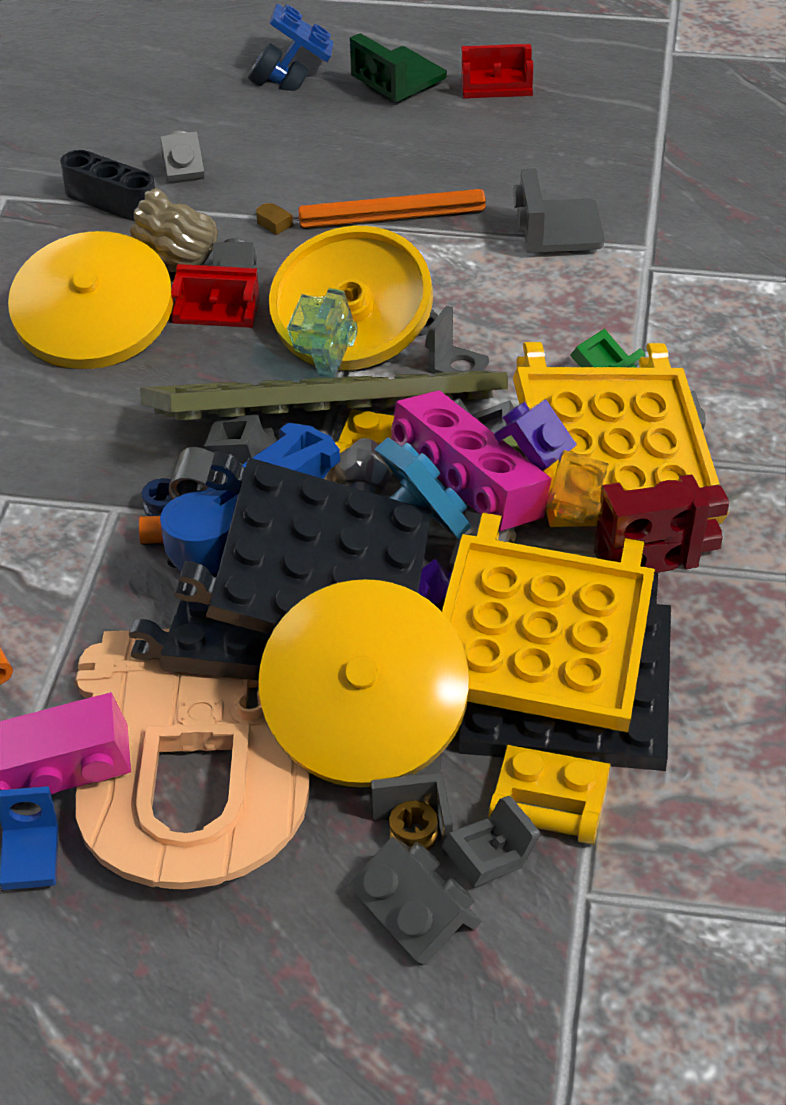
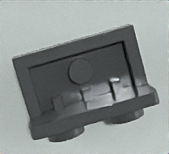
(413, 899)

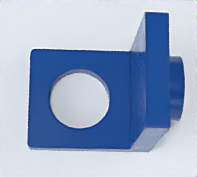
(28, 840)

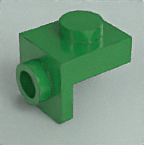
(604, 351)

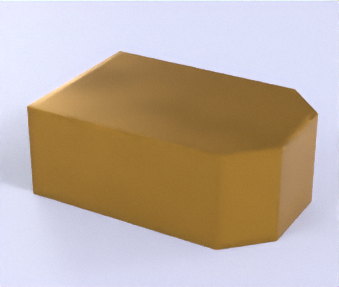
(274, 218)

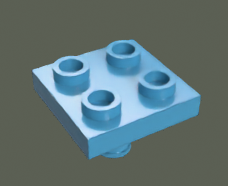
(422, 487)

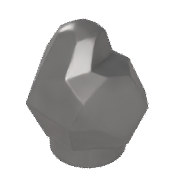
(363, 467)

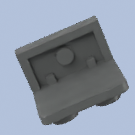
(555, 223)

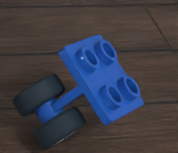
(312, 38)

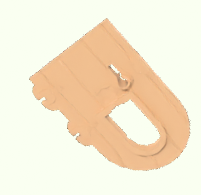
(185, 714)

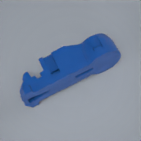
(199, 522)

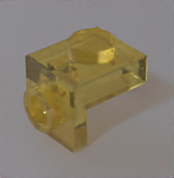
(577, 487)

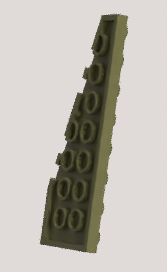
(313, 394)

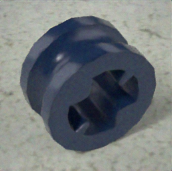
(153, 493)

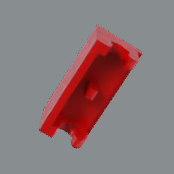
(496, 71)
(215, 295)

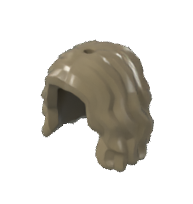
(174, 230)

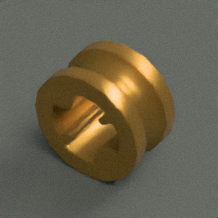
(414, 812)

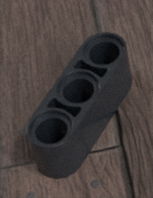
(104, 182)

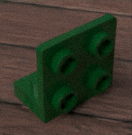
(392, 72)

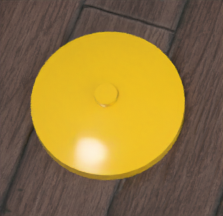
(382, 281)
(90, 300)
(363, 682)

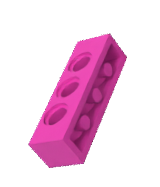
(471, 460)

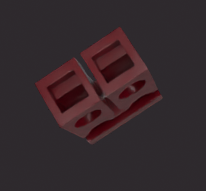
(666, 518)

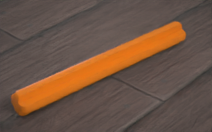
(391, 208)

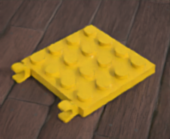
(622, 416)
(550, 627)

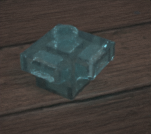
(323, 329)

